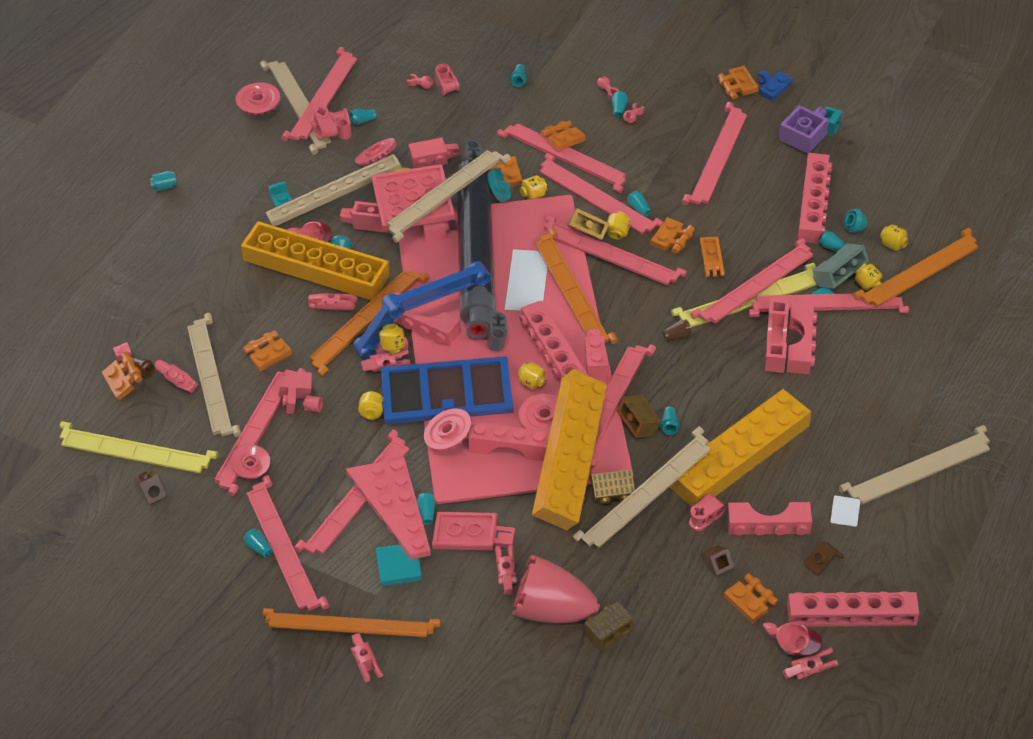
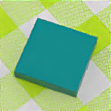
(396, 566)

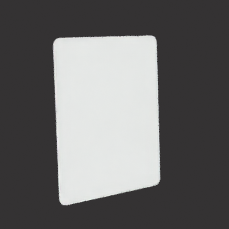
(845, 511)

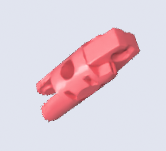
(332, 301)
(376, 361)
(176, 376)
(506, 569)
(365, 658)
(801, 669)

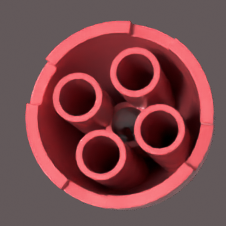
(553, 595)

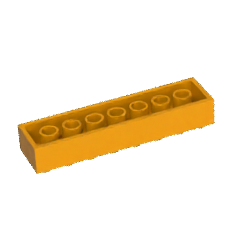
(315, 260)
(744, 447)
(569, 450)

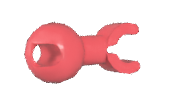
(425, 82)
(604, 83)
(630, 115)

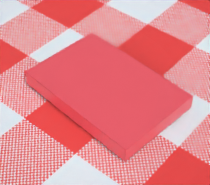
(464, 531)

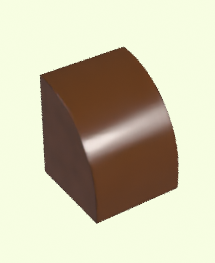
(717, 560)

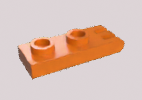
(711, 256)

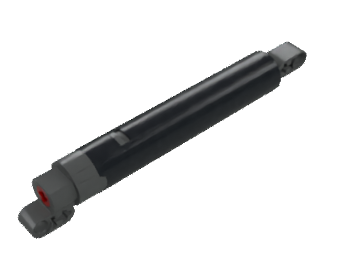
(474, 245)

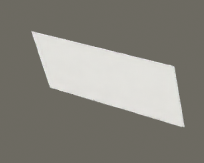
(525, 279)

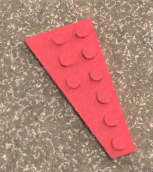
(393, 500)

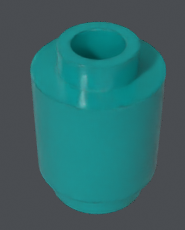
(163, 181)

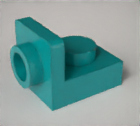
(835, 119)
(279, 194)

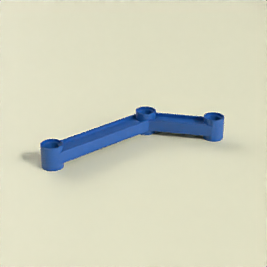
(396, 305)

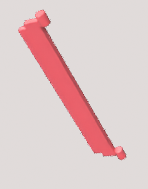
(323, 95)
(567, 155)
(718, 157)
(595, 196)
(613, 254)
(756, 284)
(825, 302)
(618, 386)
(253, 430)
(349, 505)
(283, 548)

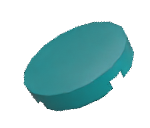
(498, 186)

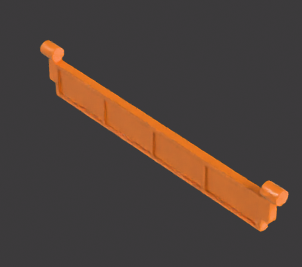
(919, 271)
(569, 286)
(361, 321)
(347, 624)

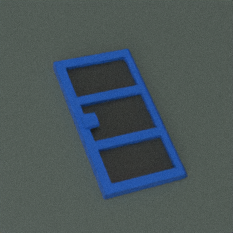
(428, 389)

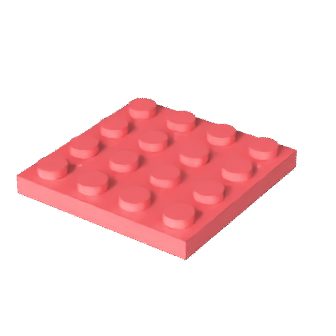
(403, 188)

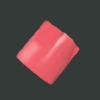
(121, 349)
(313, 403)

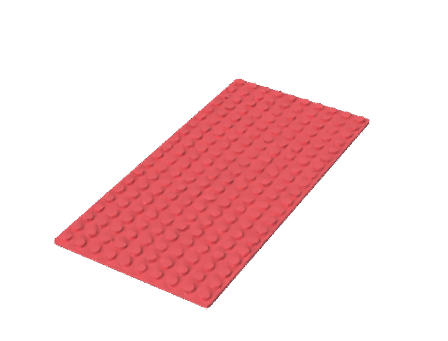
(505, 470)

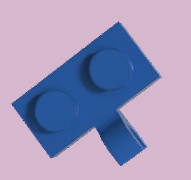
(773, 86)

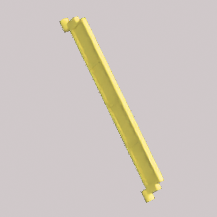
(782, 287)
(134, 450)

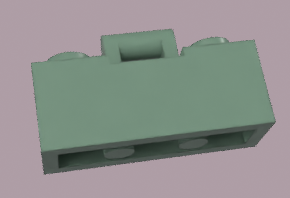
(840, 266)

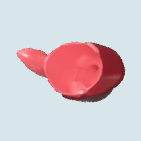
(315, 230)
(795, 638)

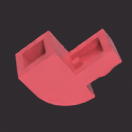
(294, 386)

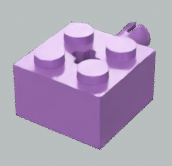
(804, 128)

